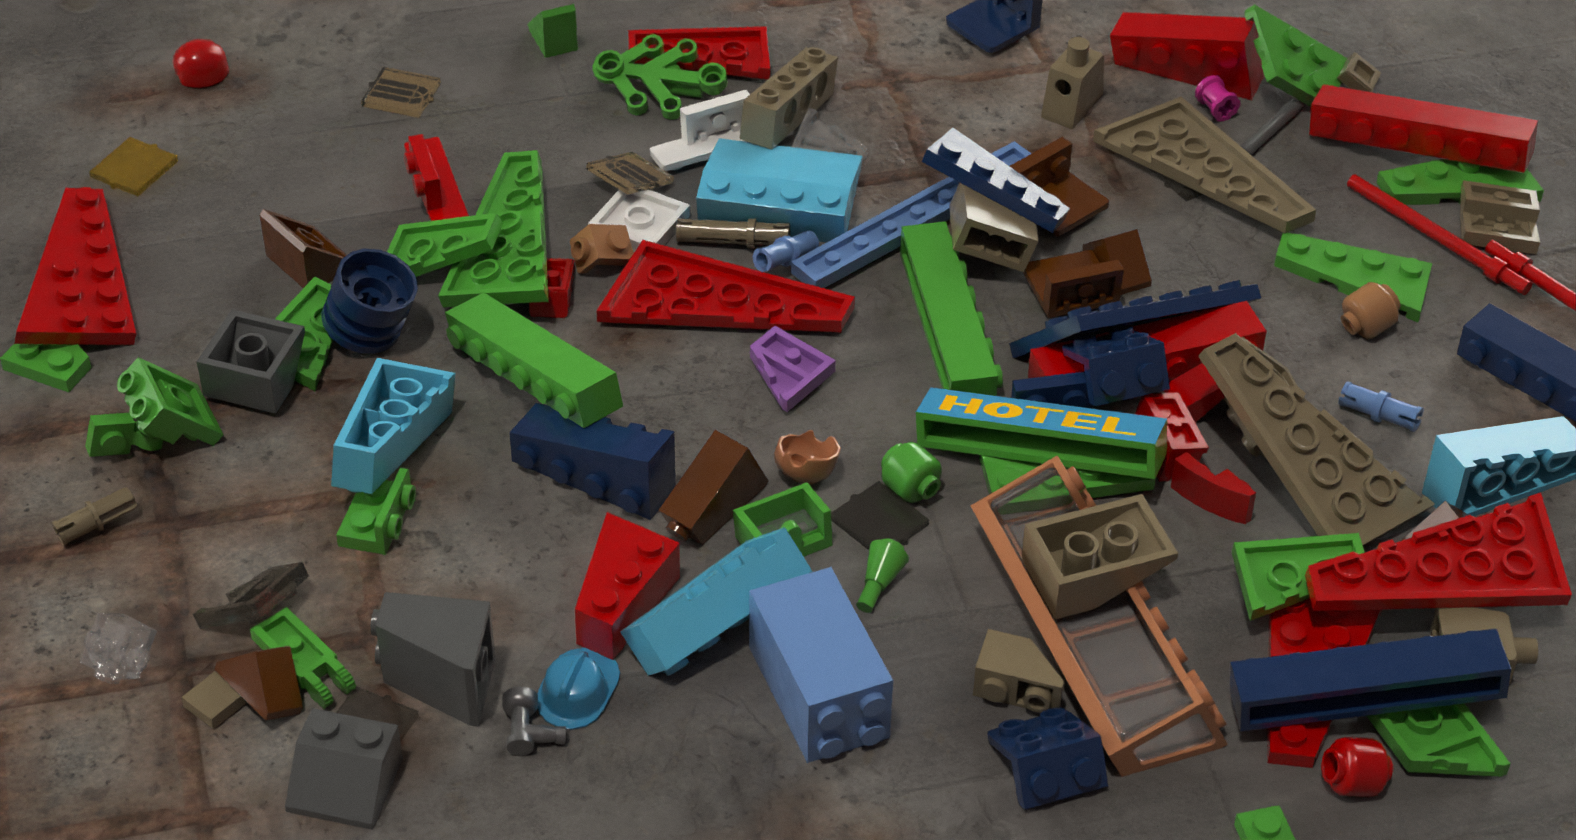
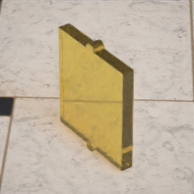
(133, 166)

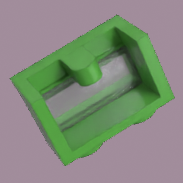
(795, 509)

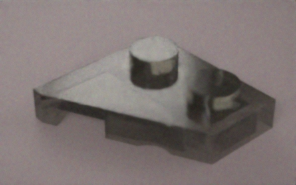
(255, 598)

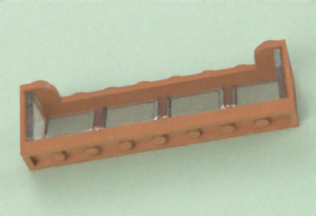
(1111, 654)

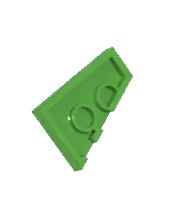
(445, 241)
(306, 311)
(1275, 569)

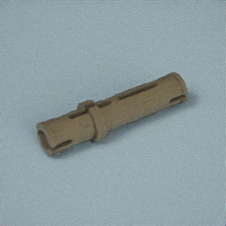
(730, 232)

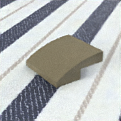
(1499, 214)

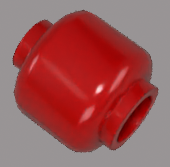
(1356, 767)

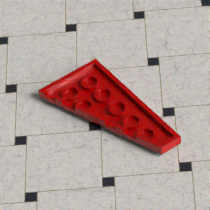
(79, 280)
(693, 290)
(1457, 564)
(1301, 631)

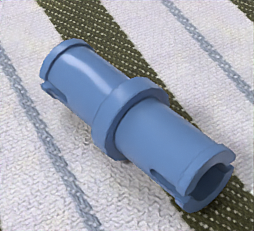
(784, 250)
(1380, 406)

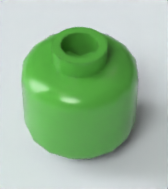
(911, 472)

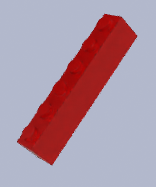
(1423, 128)
(1182, 338)

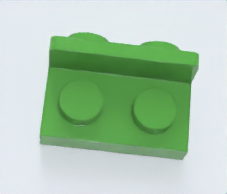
(377, 517)

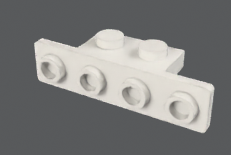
(700, 130)

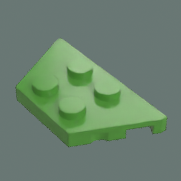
(1293, 58)
(1441, 741)

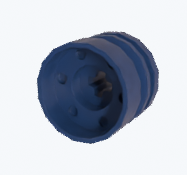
(369, 301)

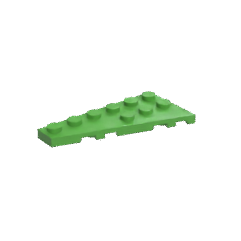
(517, 263)

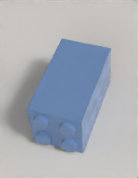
(820, 664)

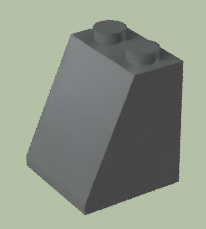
(436, 651)

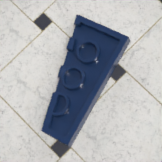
(986, 174)

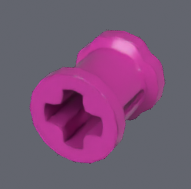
(1220, 101)

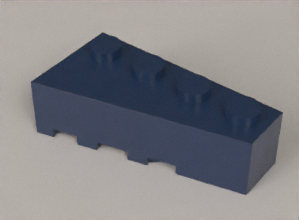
(602, 459)

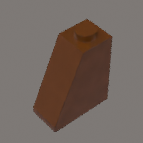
(711, 488)

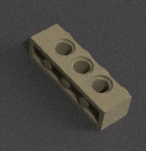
(785, 97)

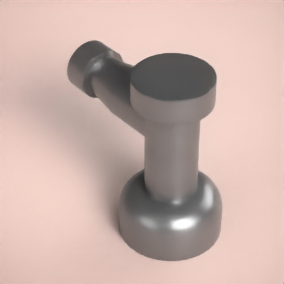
(520, 704)

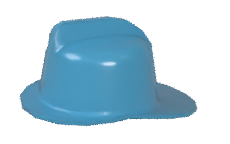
(577, 688)

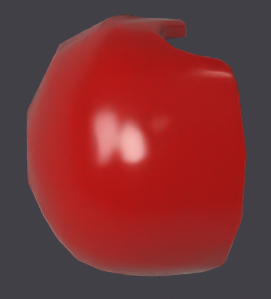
(200, 63)

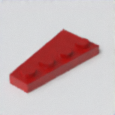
(738, 49)

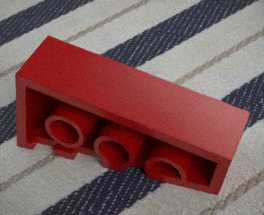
(1190, 49)

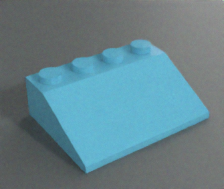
(779, 186)

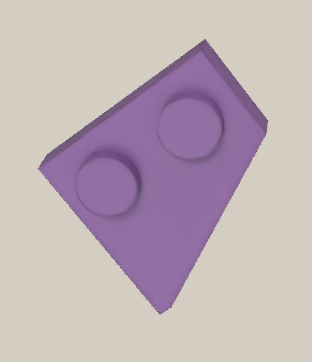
(789, 366)

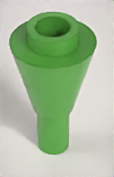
(884, 563)

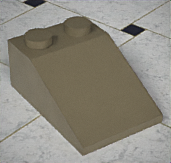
(1094, 553)

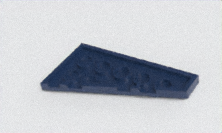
(1141, 311)

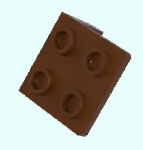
(1051, 172)
(1074, 282)

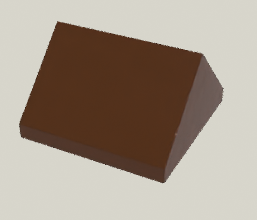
(299, 248)

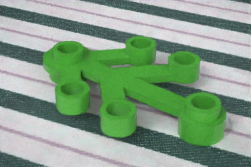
(656, 72)

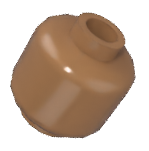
(1370, 310)

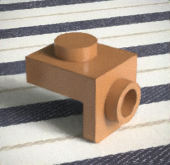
(601, 246)

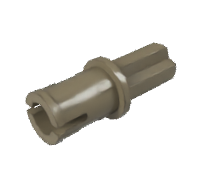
(94, 515)

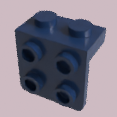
(996, 22)
(1120, 364)
(1051, 756)

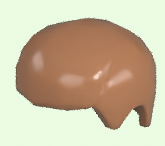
(805, 457)

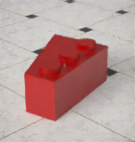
(623, 582)

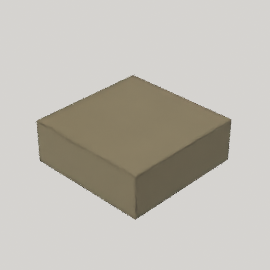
(1359, 74)
(212, 700)

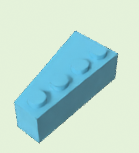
(389, 422)
(1500, 464)
(712, 602)

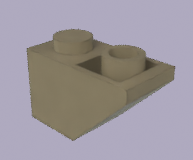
(1016, 673)

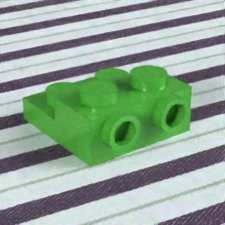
(167, 404)

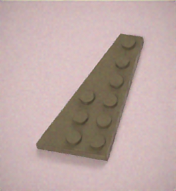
(1201, 156)
(1311, 452)

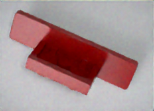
(433, 178)

